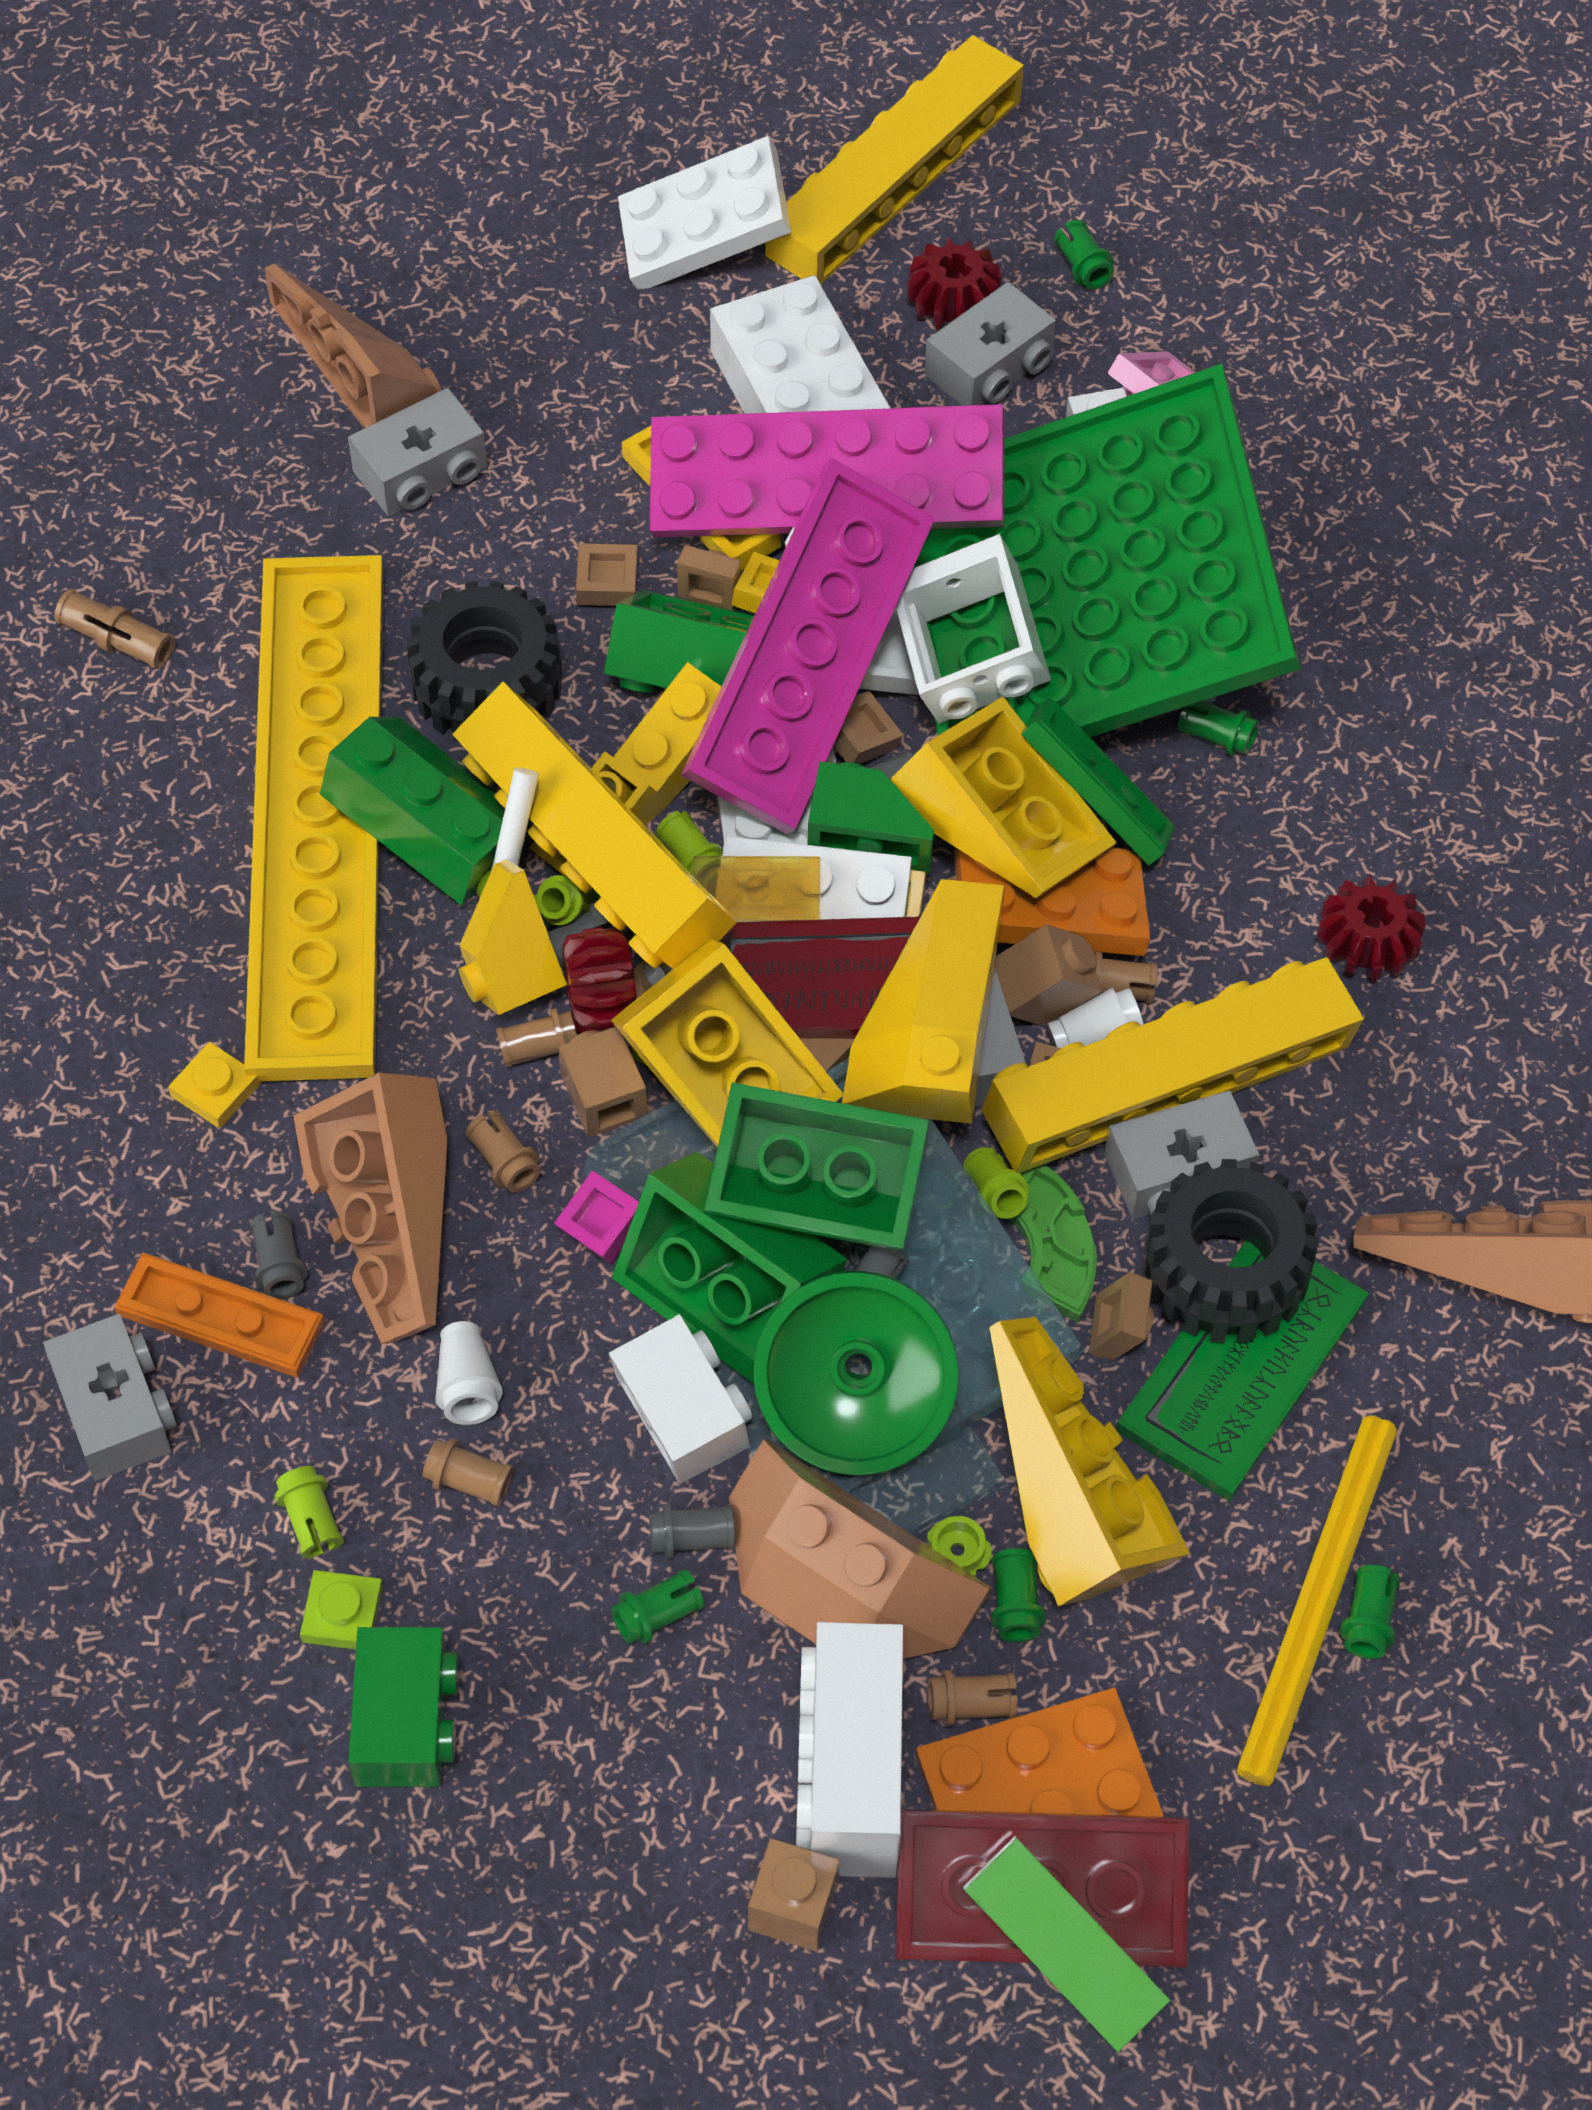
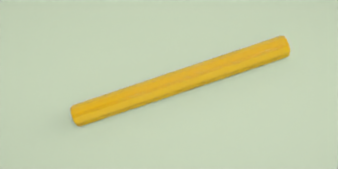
(1316, 1602)

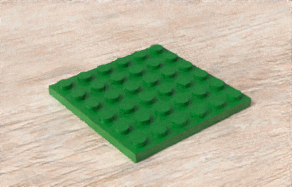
(1133, 559)

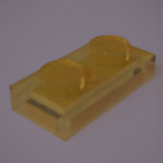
(763, 886)

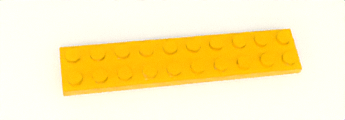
(311, 862)

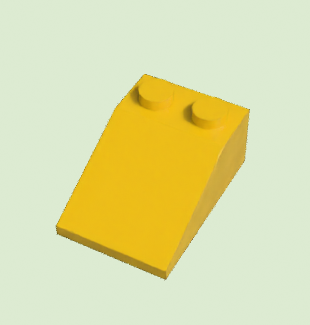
(1002, 801)
(717, 1028)

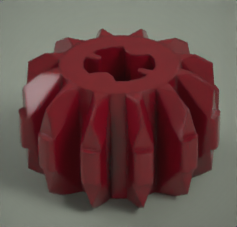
(950, 281)
(1371, 928)
(597, 977)

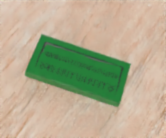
(1222, 1404)

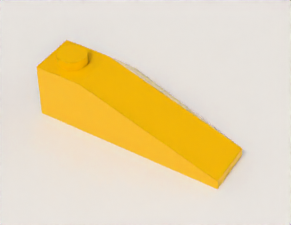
(929, 1021)
(1077, 1496)

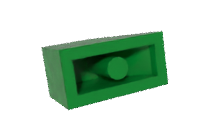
(867, 813)

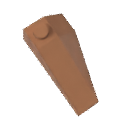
(359, 362)
(384, 1168)
(1526, 1259)

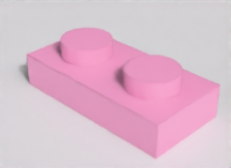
(1146, 370)

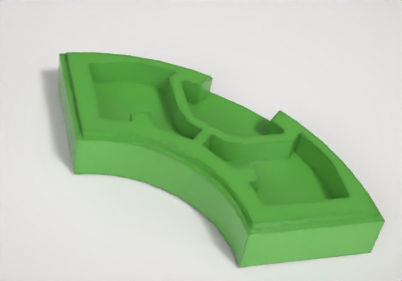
(1058, 1241)

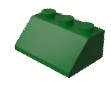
(661, 633)
(417, 803)
(818, 1166)
(711, 1267)

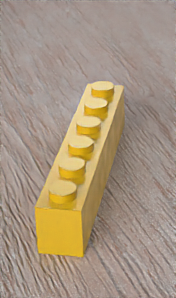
(896, 158)
(594, 831)
(1174, 1060)

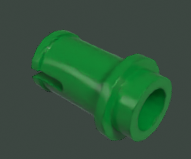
(1090, 263)
(1220, 726)
(655, 1608)
(1017, 1610)
(1368, 1627)

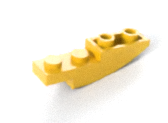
(651, 760)

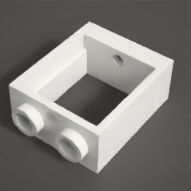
(930, 593)

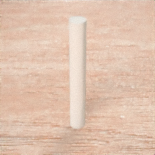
(516, 815)

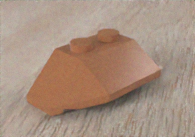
(828, 1557)

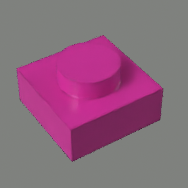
(599, 1216)

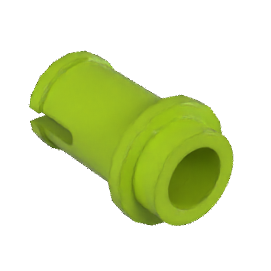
(685, 839)
(562, 900)
(1001, 1187)
(308, 1510)

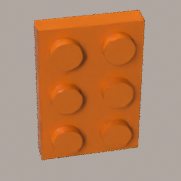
(1097, 902)
(1046, 1761)

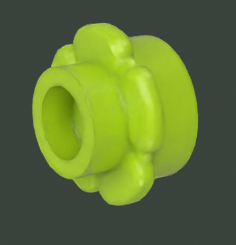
(964, 1533)

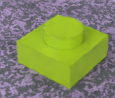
(338, 1606)

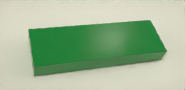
(1099, 780)

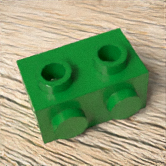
(400, 1707)

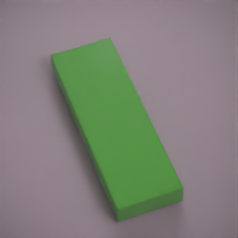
(1066, 1944)

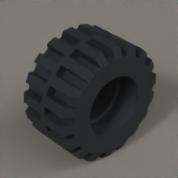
(475, 624)
(1237, 1205)

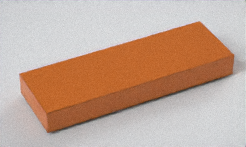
(220, 1315)

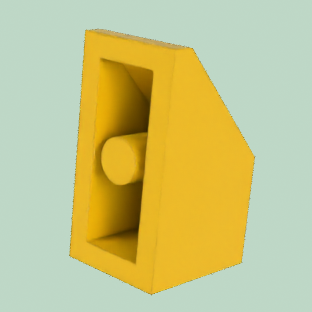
(508, 945)

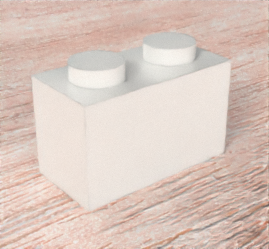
(681, 1397)

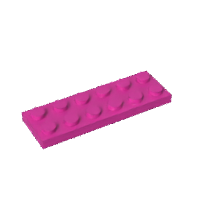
(761, 467)
(808, 646)

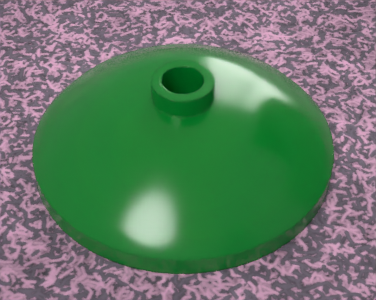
(848, 1418)

